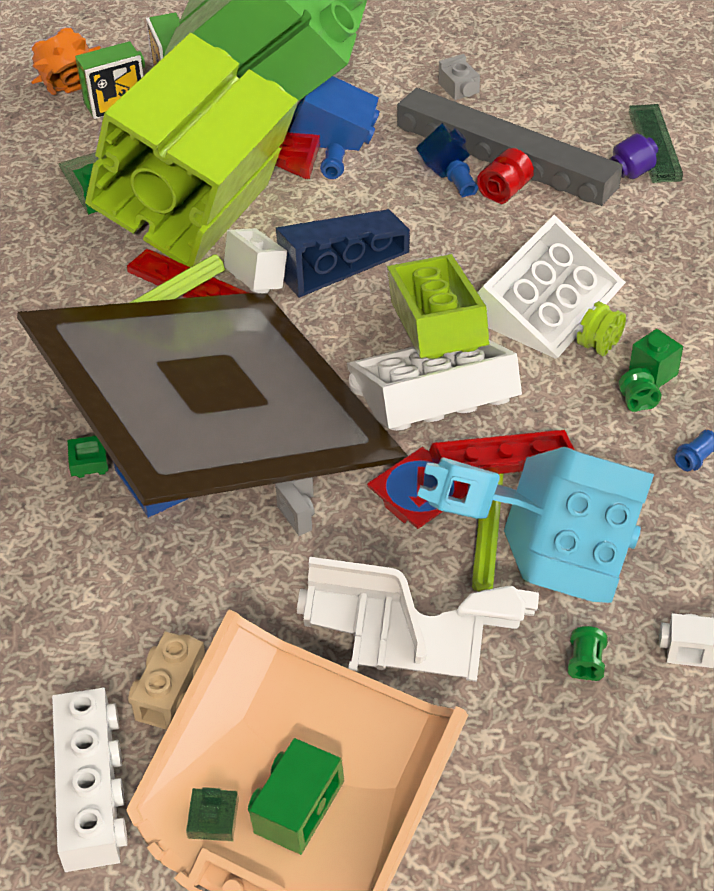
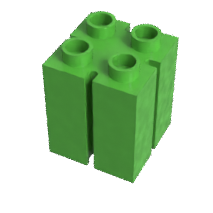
(280, 40)

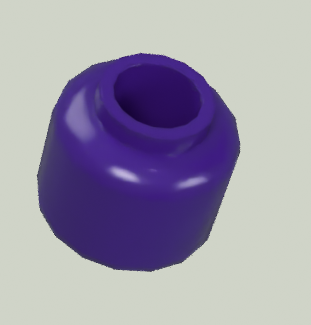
(636, 155)

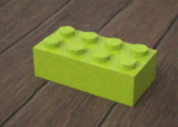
(438, 306)

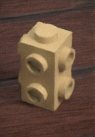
(165, 679)

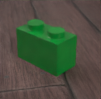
(296, 795)

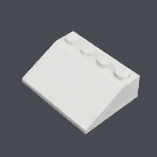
(548, 290)
(414, 389)

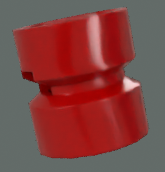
(505, 175)

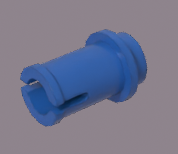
(333, 164)
(460, 174)
(691, 455)

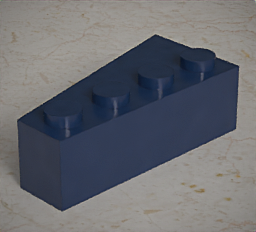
(339, 248)

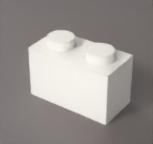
(255, 259)

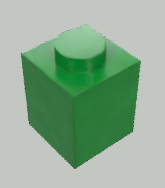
(657, 354)

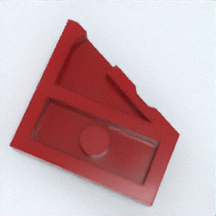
(299, 153)

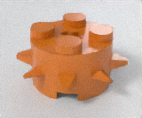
(57, 61)

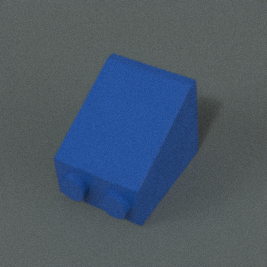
(337, 114)

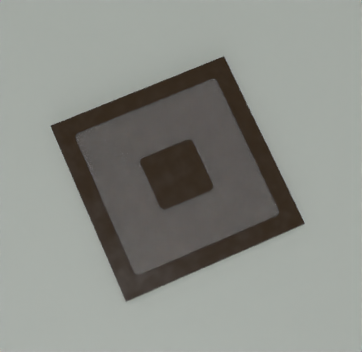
(207, 394)

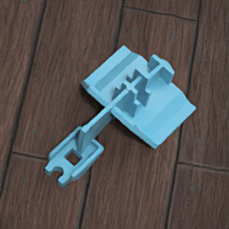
(565, 518)

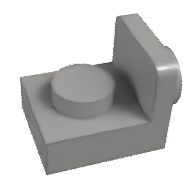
(295, 503)

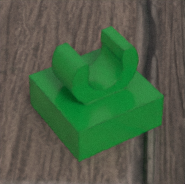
(86, 456)

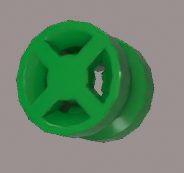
(639, 389)

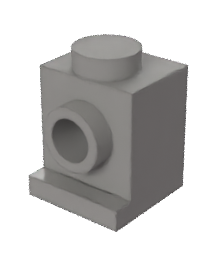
(458, 77)

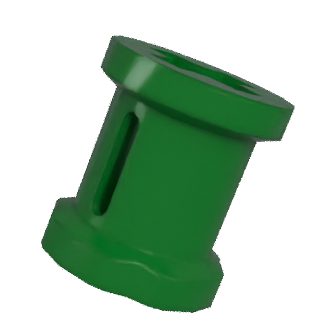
(587, 653)

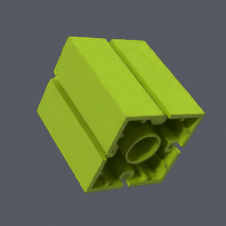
(188, 149)

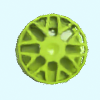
(601, 328)

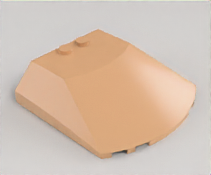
(247, 709)

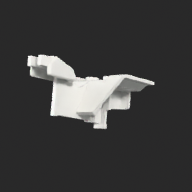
(388, 629)

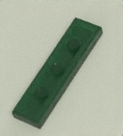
(650, 123)

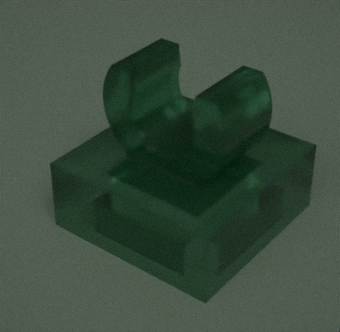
(212, 814)

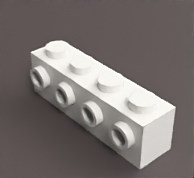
(86, 781)

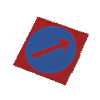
(401, 485)

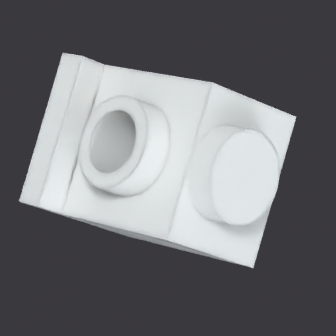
(688, 640)

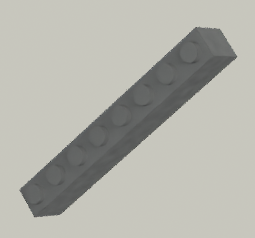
(487, 136)

